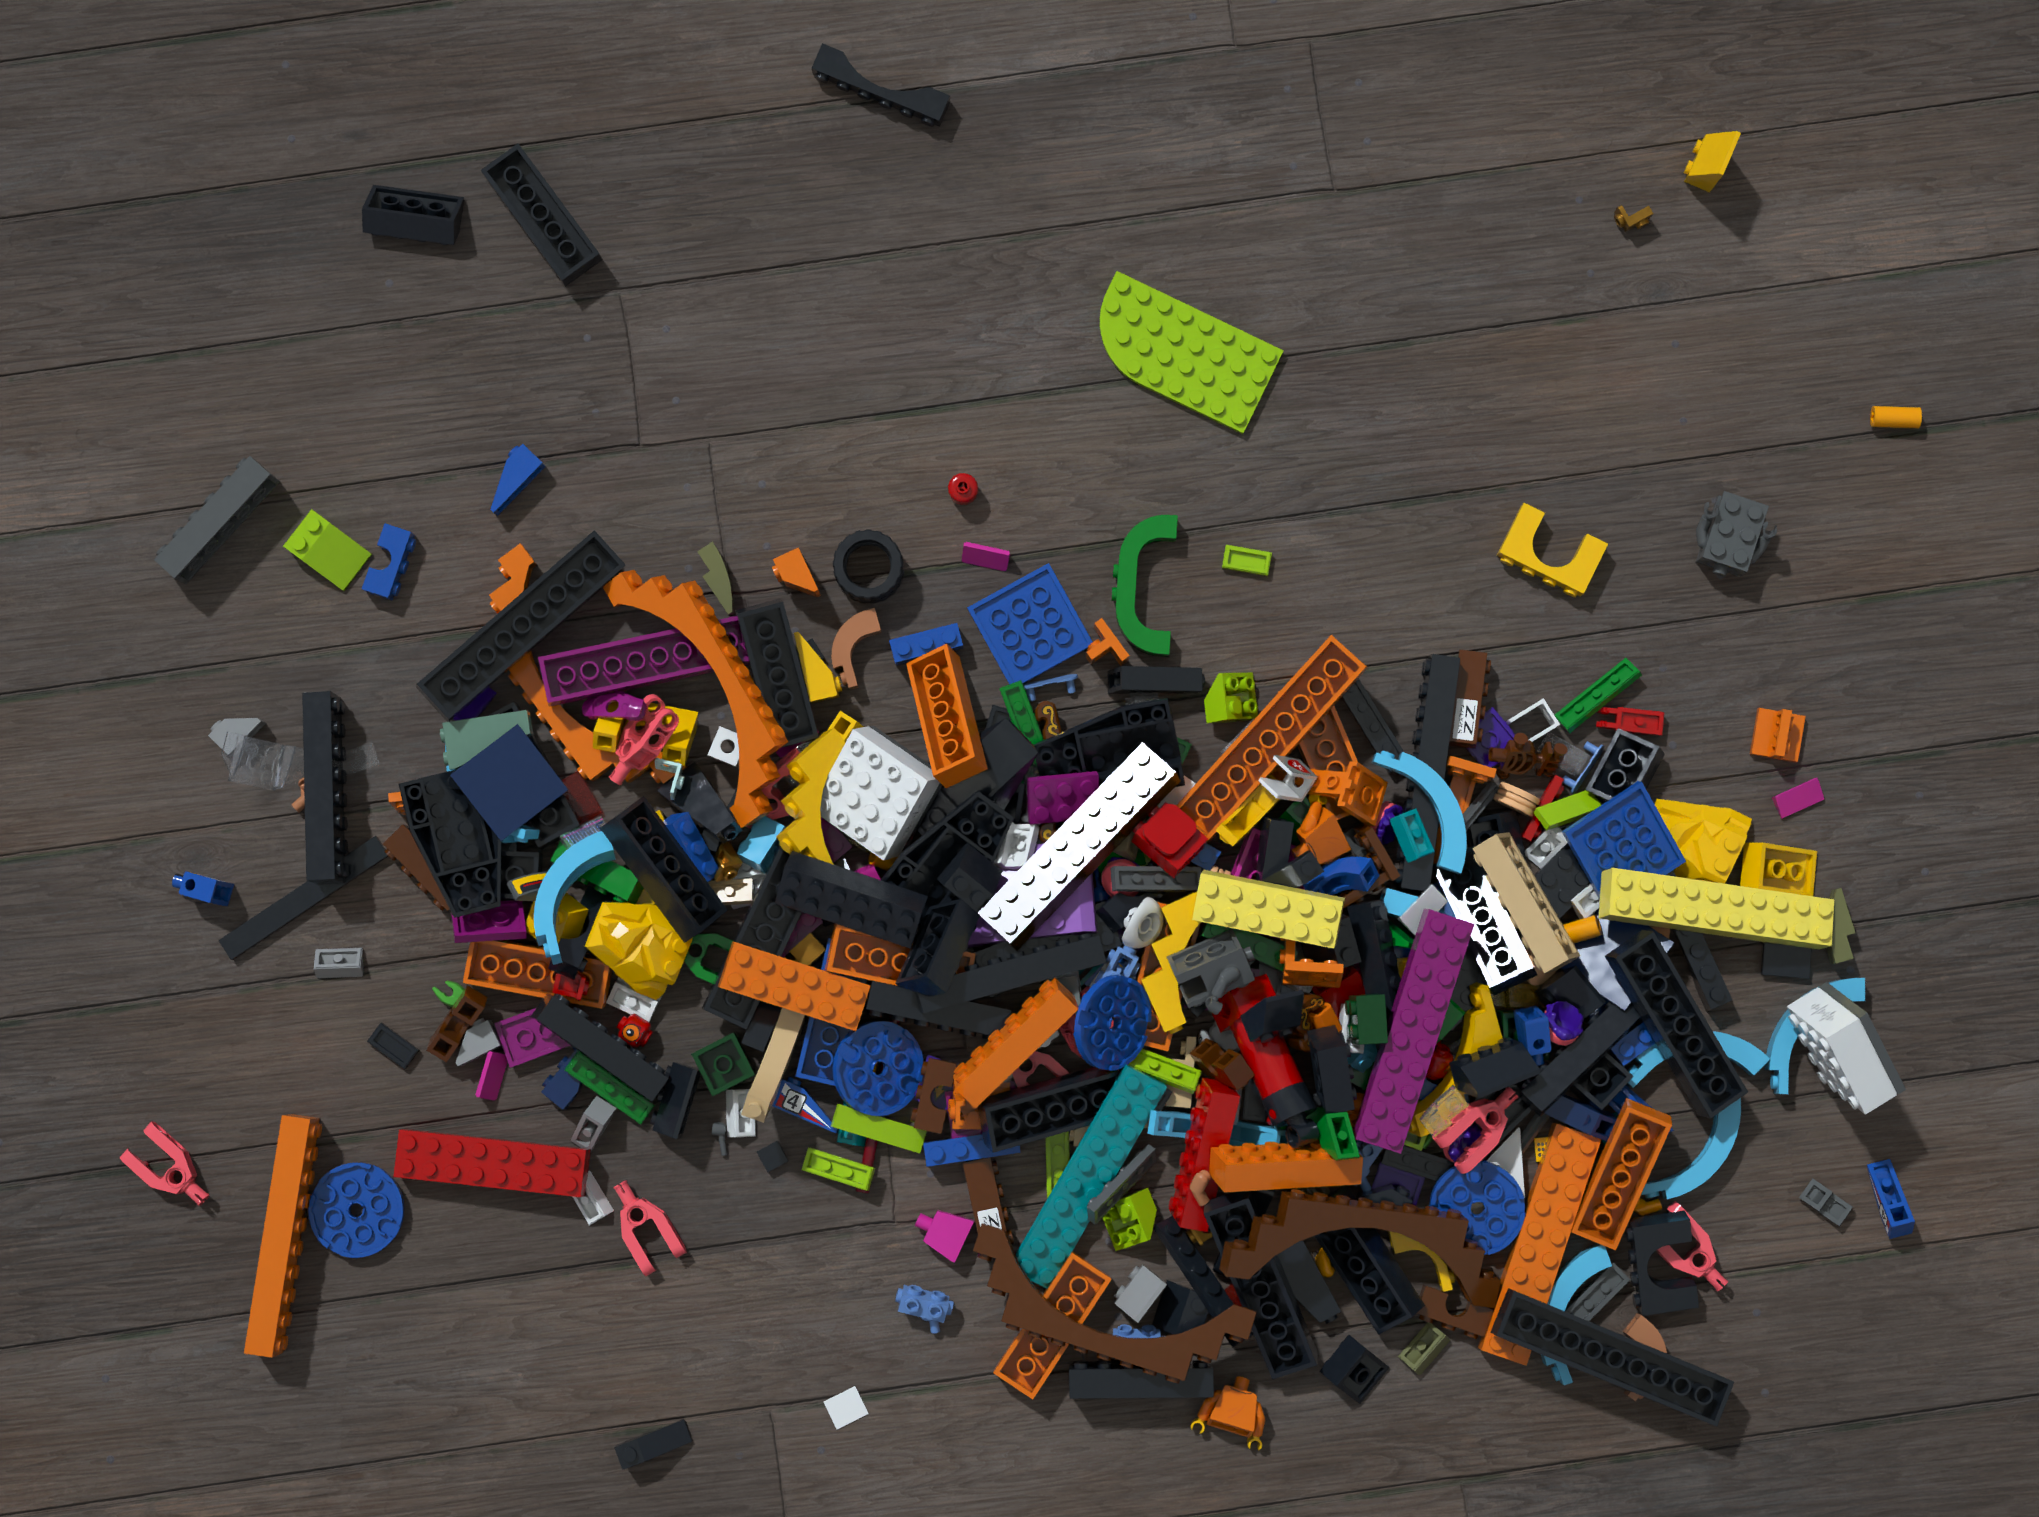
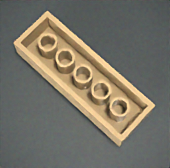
(1525, 902)

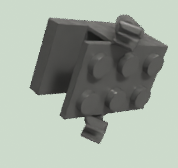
(1731, 534)
(1212, 970)

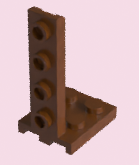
(1367, 838)

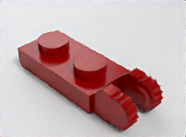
(1633, 720)

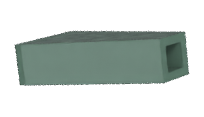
(471, 736)

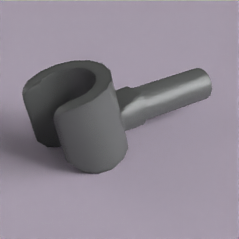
(720, 1130)

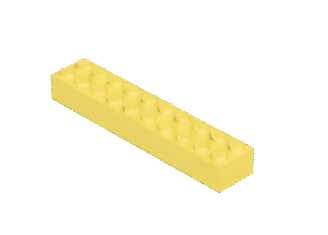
(1716, 908)

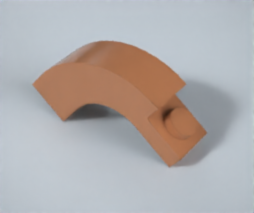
(849, 635)
(1646, 1333)

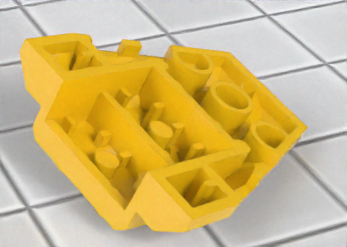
(1706, 837)
(638, 946)

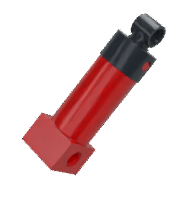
(1275, 1071)

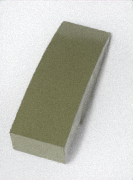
(718, 577)
(1842, 926)

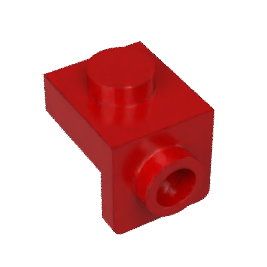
(569, 987)

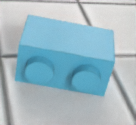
(761, 844)

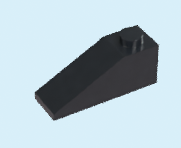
(652, 1444)

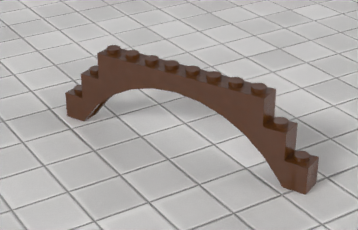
(1309, 1215)
(1032, 1311)

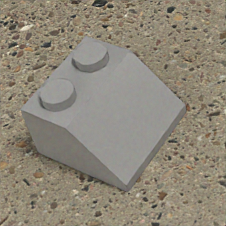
(1139, 1292)

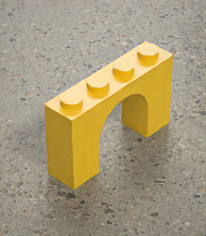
(1518, 550)
(609, 731)

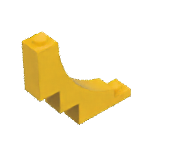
(1162, 985)
(1479, 1030)

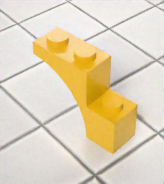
(1247, 815)

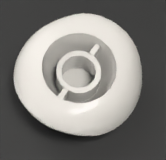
(1143, 924)

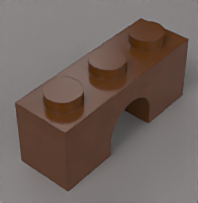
(456, 1022)
(1224, 1067)
(929, 1116)
(1472, 1320)

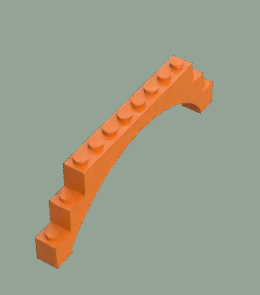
(754, 720)
(575, 737)

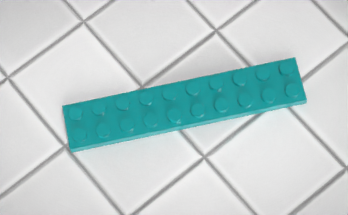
(1087, 1172)

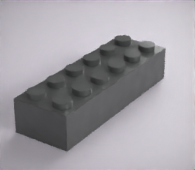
(216, 520)

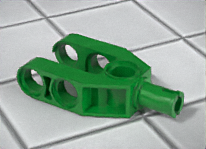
(705, 941)

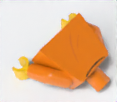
(1320, 833)
(1234, 1411)

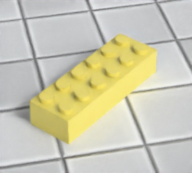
(1268, 909)

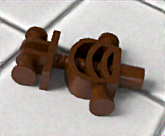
(1520, 757)

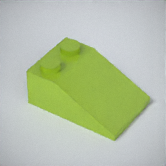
(327, 550)

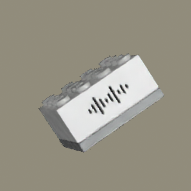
(878, 792)
(1845, 1048)

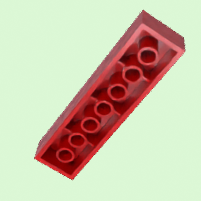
(492, 1163)

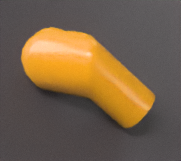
(1644, 1208)
(1323, 1264)

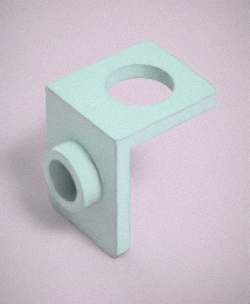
(674, 768)

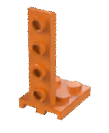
(1462, 784)
(1358, 790)
(1308, 972)
(963, 1113)

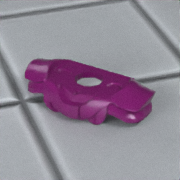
(628, 706)

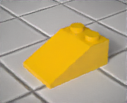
(1710, 159)
(819, 679)
(1778, 868)

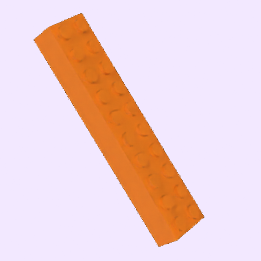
(1272, 733)
(1546, 1227)
(282, 1235)

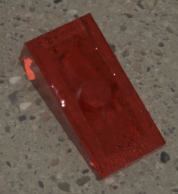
(581, 797)

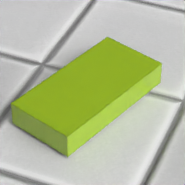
(1246, 560)

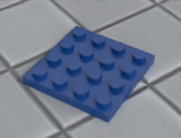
(1030, 625)
(1624, 835)

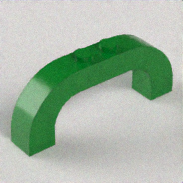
(1140, 637)

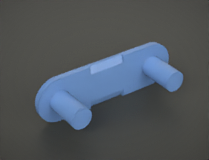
(1068, 678)
(1596, 751)

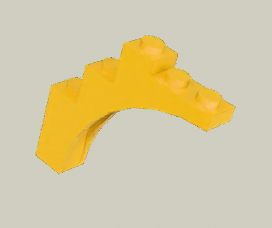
(804, 802)

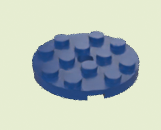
(1115, 1046)
(856, 1061)
(1497, 1192)
(331, 1212)

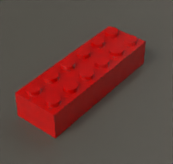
(1210, 1127)

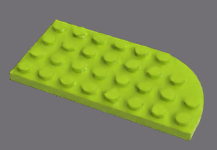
(1185, 353)

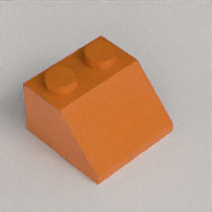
(795, 573)

